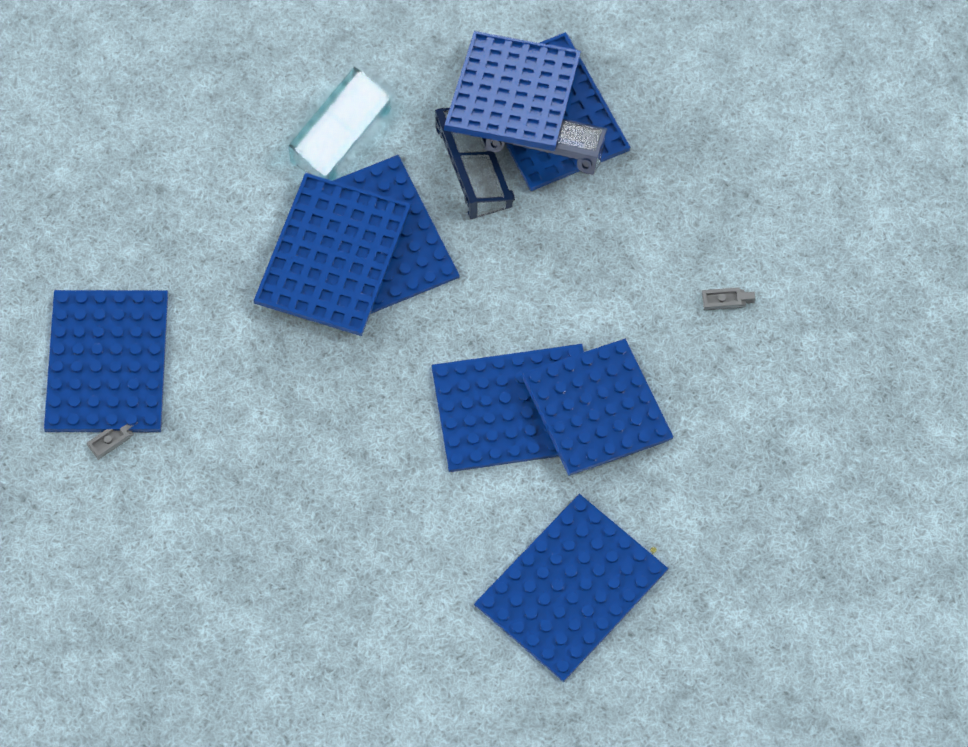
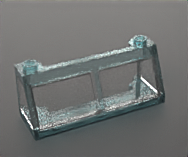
(338, 125)

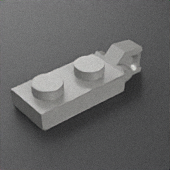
(726, 298)
(109, 440)

